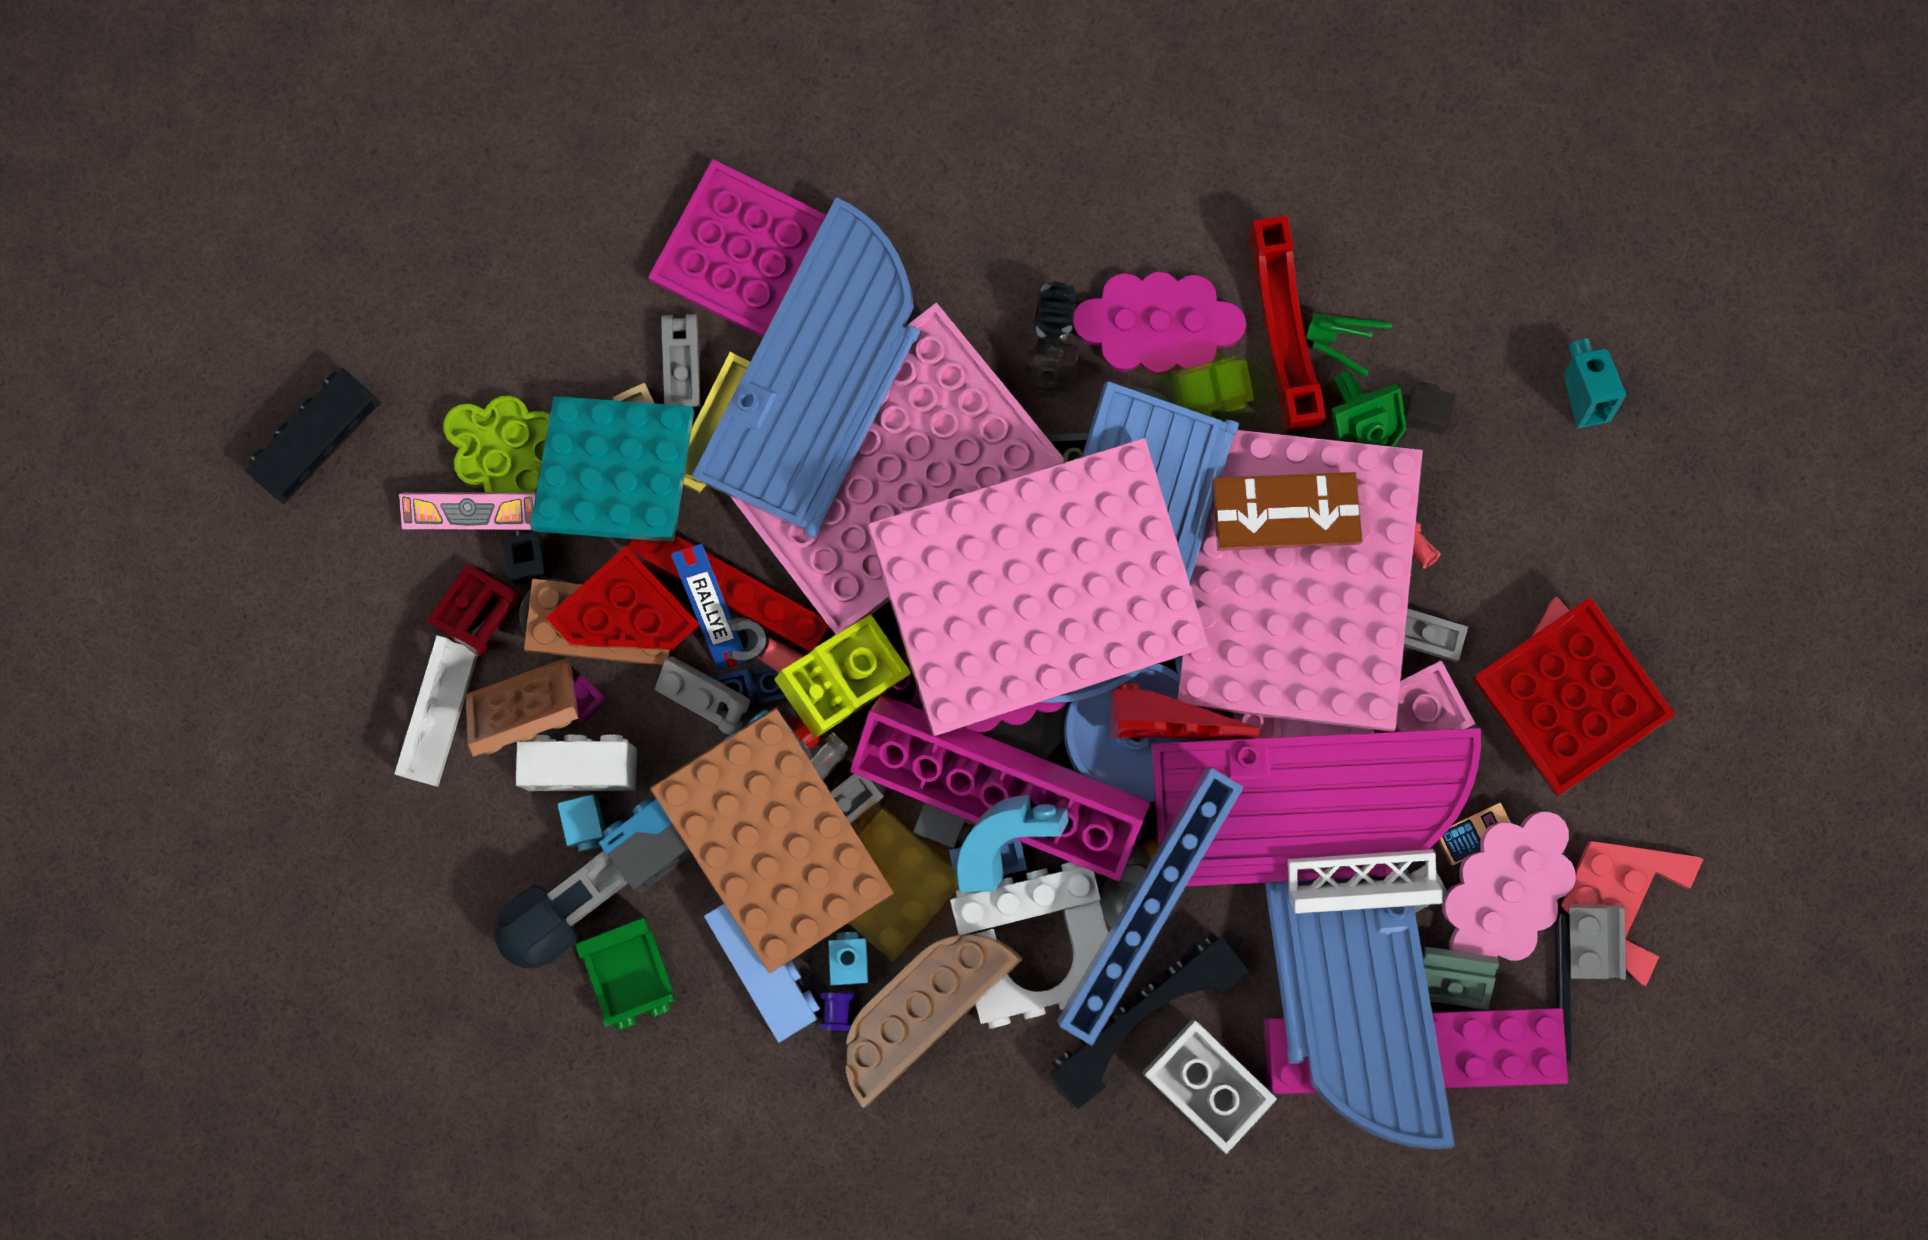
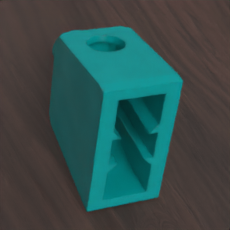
(1592, 385)

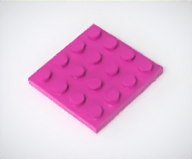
(737, 248)

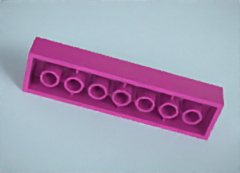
(974, 772)
(1472, 1046)

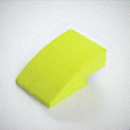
(842, 675)

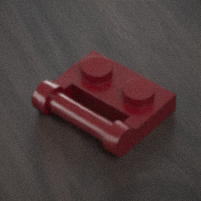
(464, 603)

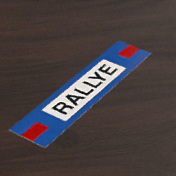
(708, 604)

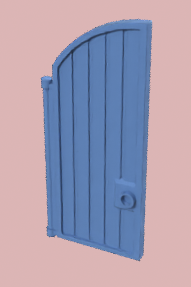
(816, 375)
(1186, 456)
(1362, 1016)

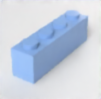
(775, 994)

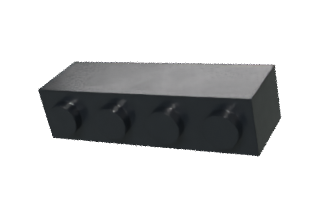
(312, 435)

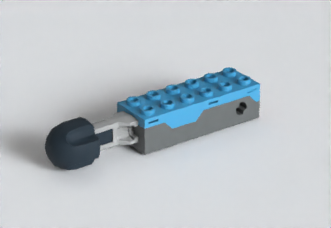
(638, 852)

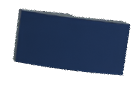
(754, 684)

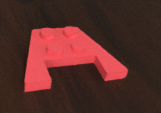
(1622, 876)

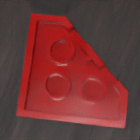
(622, 609)

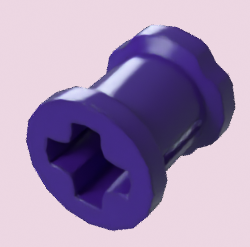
(836, 1011)

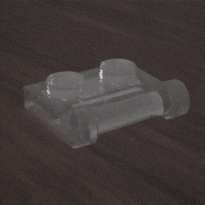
(829, 755)

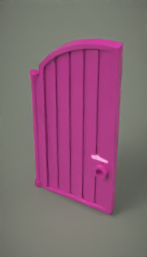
(1319, 798)

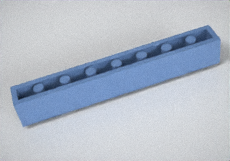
(1149, 905)

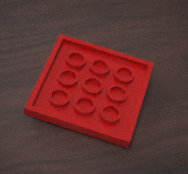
(1573, 696)

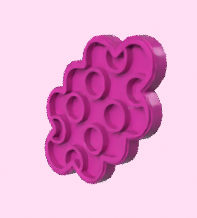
(1158, 322)

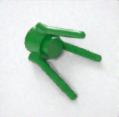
(1325, 328)

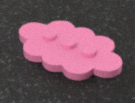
(1510, 887)

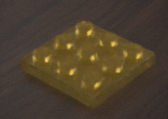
(918, 882)

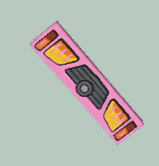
(467, 510)

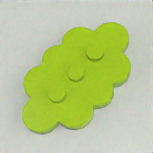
(498, 444)

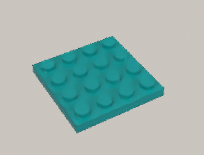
(613, 469)

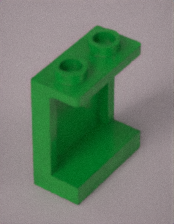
(627, 974)

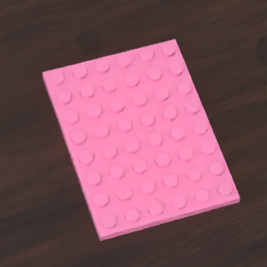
(935, 437)
(1037, 586)
(1309, 626)

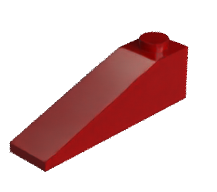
(1157, 716)

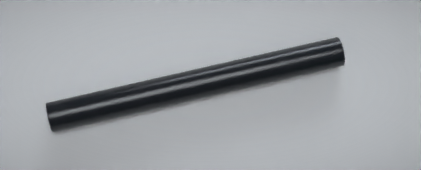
(1562, 975)

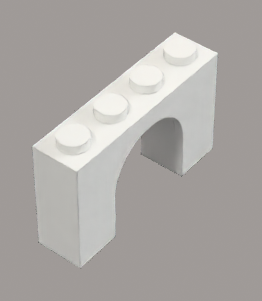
(1005, 999)

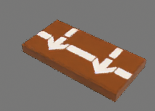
(1286, 511)

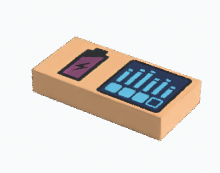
(1465, 836)

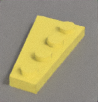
(711, 414)

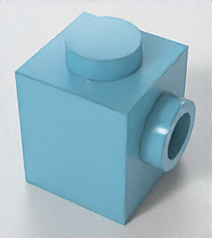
(848, 959)

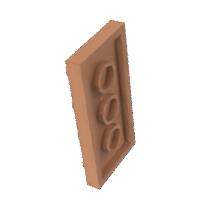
(542, 638)

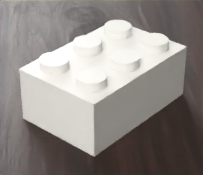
(576, 764)
(1209, 1086)

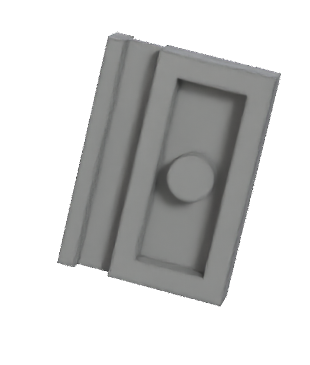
(1597, 941)

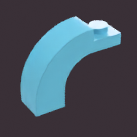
(980, 855)

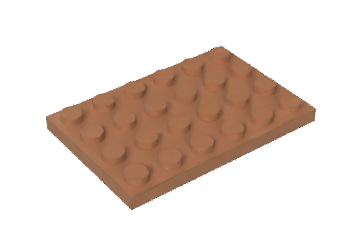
(772, 840)

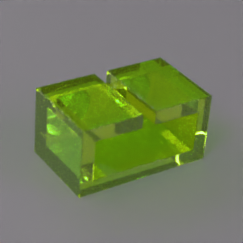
(1214, 385)

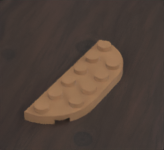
(920, 1008)

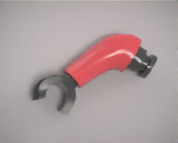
(766, 649)

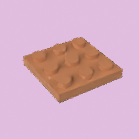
(520, 707)

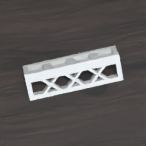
(436, 712)
(1366, 894)

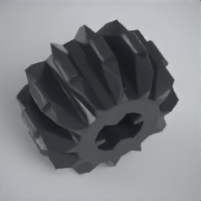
(1055, 310)

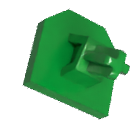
(1368, 417)

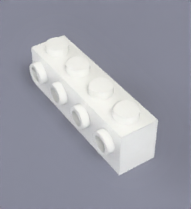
(1025, 899)

